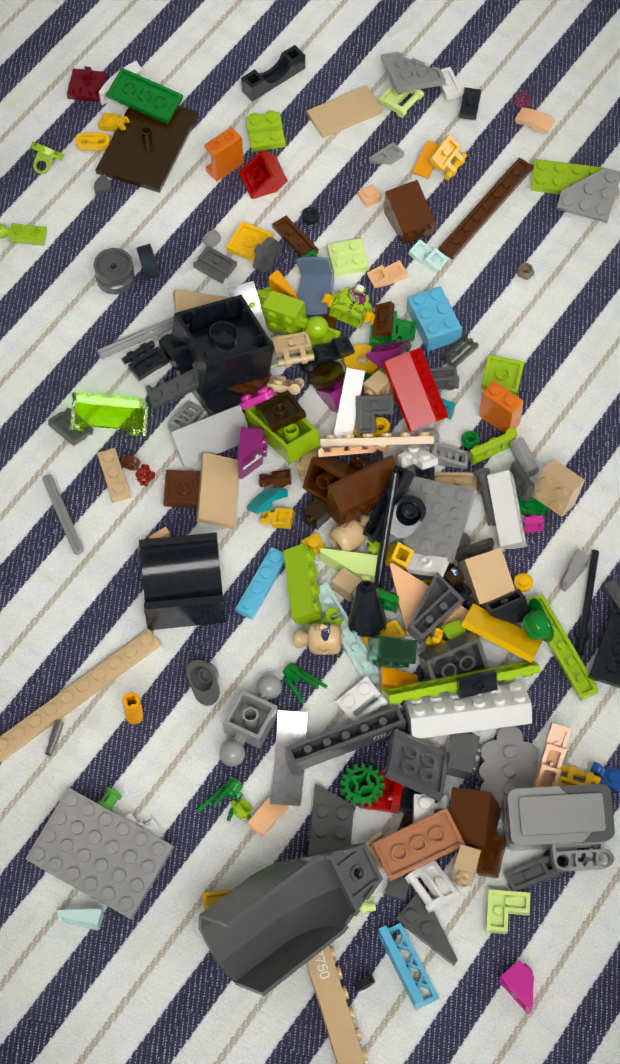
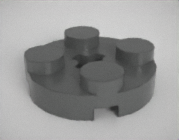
(266, 254)

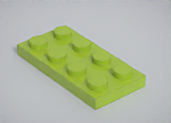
(557, 176)

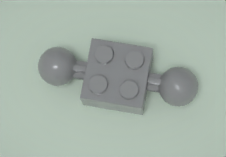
(250, 719)

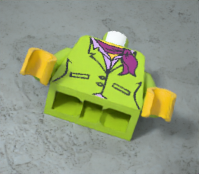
(350, 306)

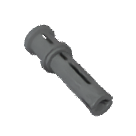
(483, 488)

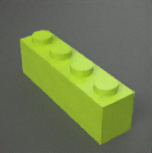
(302, 584)

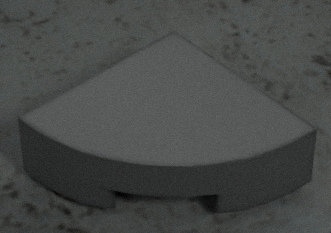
(102, 185)

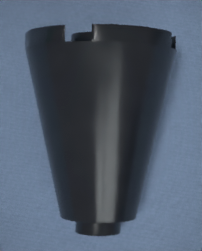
(367, 612)

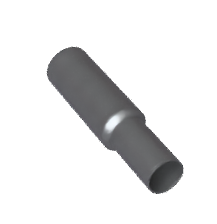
(53, 739)

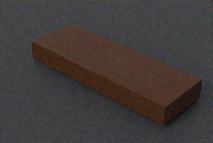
(293, 236)

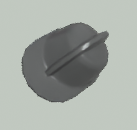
(203, 681)

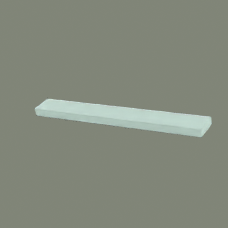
(351, 642)

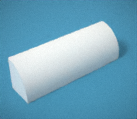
(506, 510)

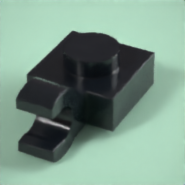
(465, 592)

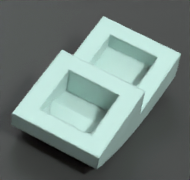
(425, 255)

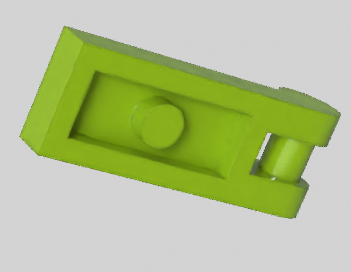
(492, 447)

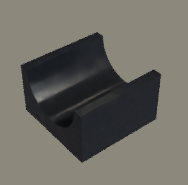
(224, 343)
(182, 581)

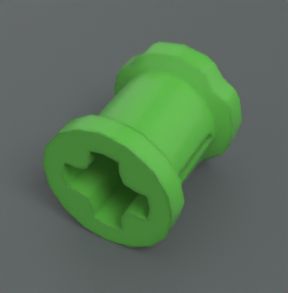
(110, 798)

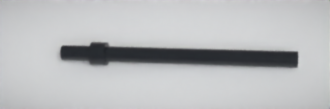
(392, 493)
(582, 634)

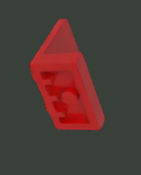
(391, 796)

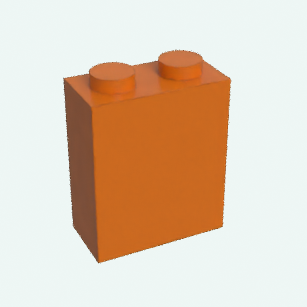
(500, 407)

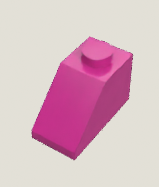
(519, 984)

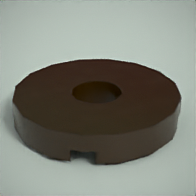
(325, 374)

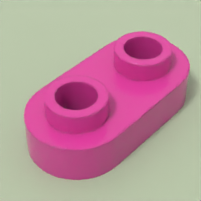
(262, 394)

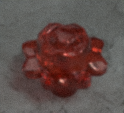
(144, 475)

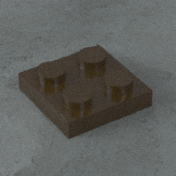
(280, 411)

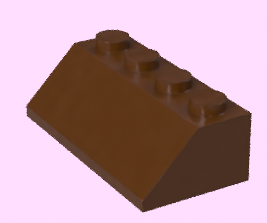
(358, 492)

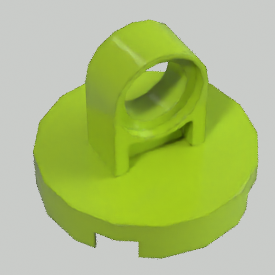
(45, 154)

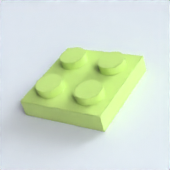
(347, 257)

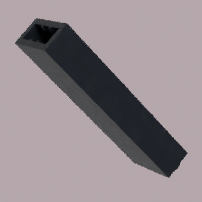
(182, 359)

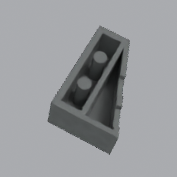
(435, 608)

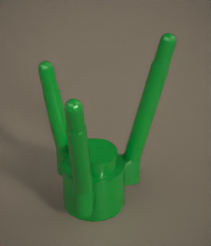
(295, 674)
(230, 789)

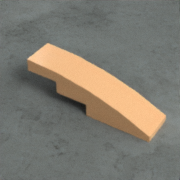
(552, 756)

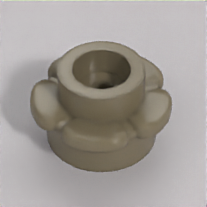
(525, 267)

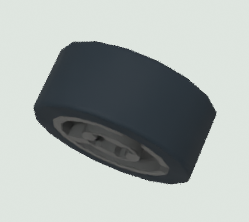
(148, 261)

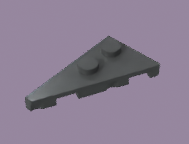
(426, 928)

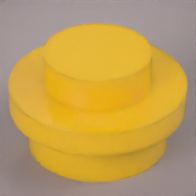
(523, 582)

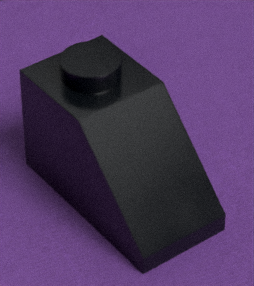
(509, 607)

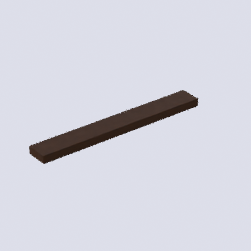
(485, 208)

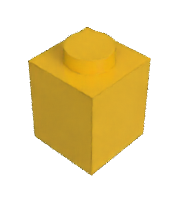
(398, 555)

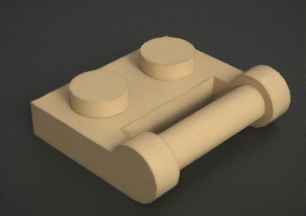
(281, 384)

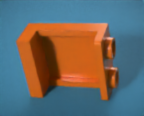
(225, 153)

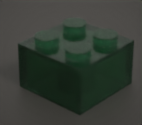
(391, 650)

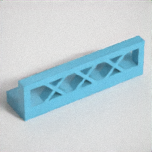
(401, 966)

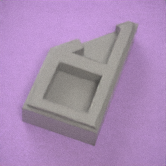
(387, 155)

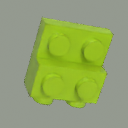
(265, 131)

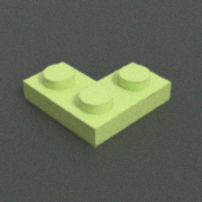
(502, 903)

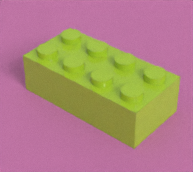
(289, 442)

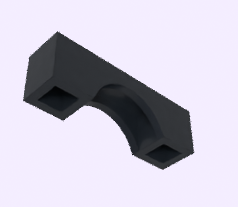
(288, 65)

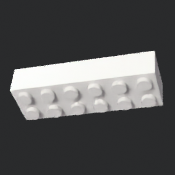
(452, 715)

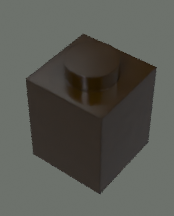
(315, 513)

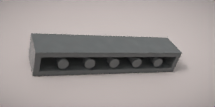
(344, 739)

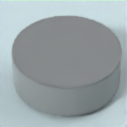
(212, 238)

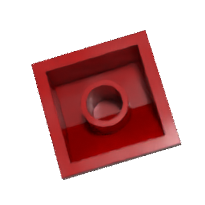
(263, 175)

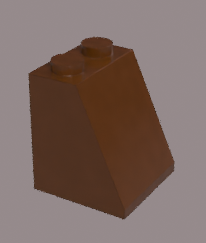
(409, 212)
(323, 472)
(476, 817)

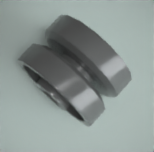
(114, 271)

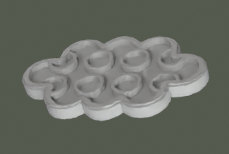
(507, 763)

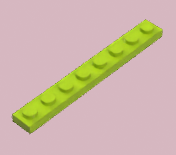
(449, 684)

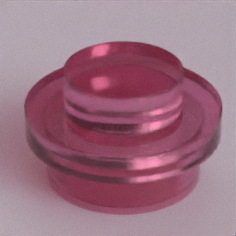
(523, 100)

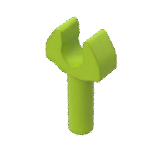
(328, 618)

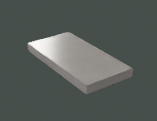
(209, 435)

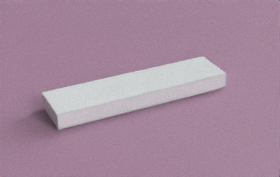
(347, 408)

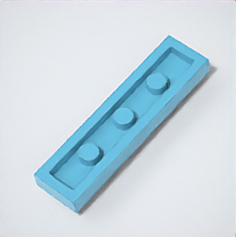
(261, 584)

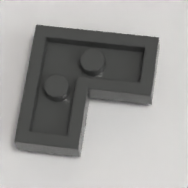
(368, 407)

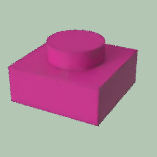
(533, 523)

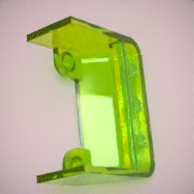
(108, 412)

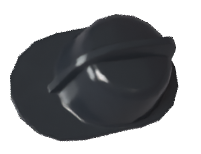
(407, 516)

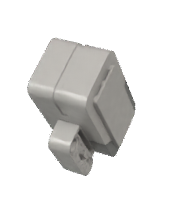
(561, 821)

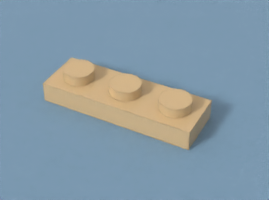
(113, 475)

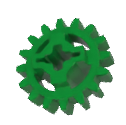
(357, 778)

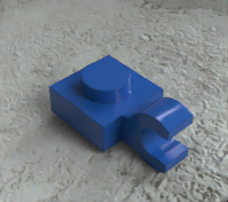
(609, 777)

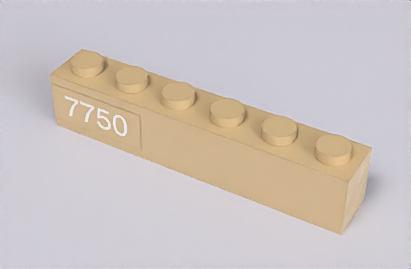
(334, 1008)

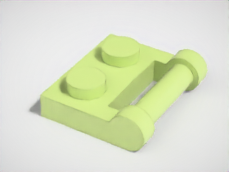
(392, 100)

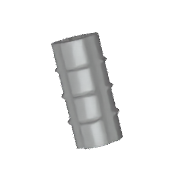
(524, 456)

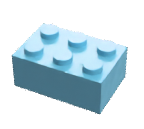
(434, 318)

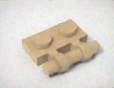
(292, 344)

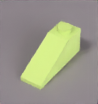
(359, 564)

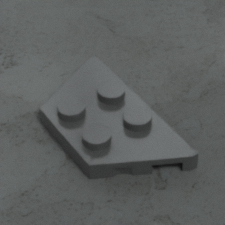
(330, 821)

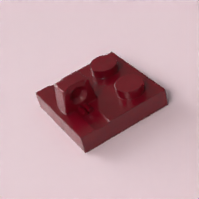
(86, 84)

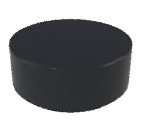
(310, 215)
(310, 366)
(364, 983)

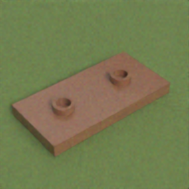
(418, 844)

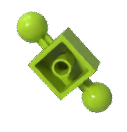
(288, 316)

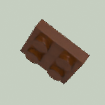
(181, 488)

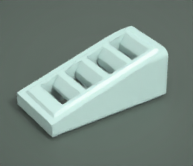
(82, 917)

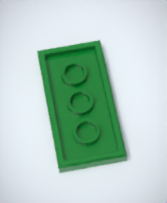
(144, 95)

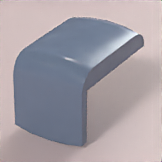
(315, 282)

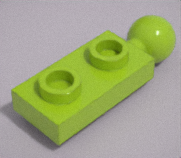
(24, 233)

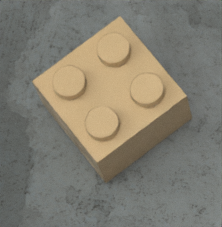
(558, 487)

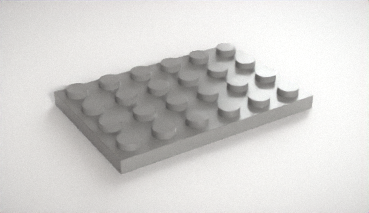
(99, 853)

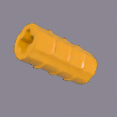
(132, 708)

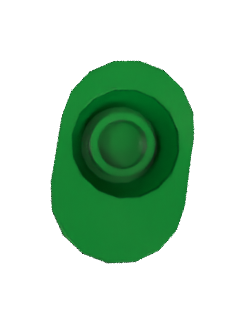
(537, 623)

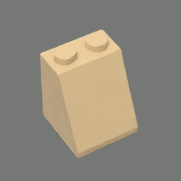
(487, 576)

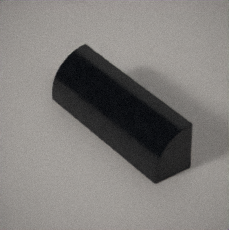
(375, 523)

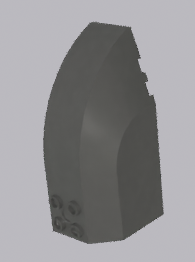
(287, 914)

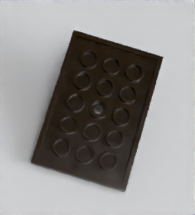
(147, 148)

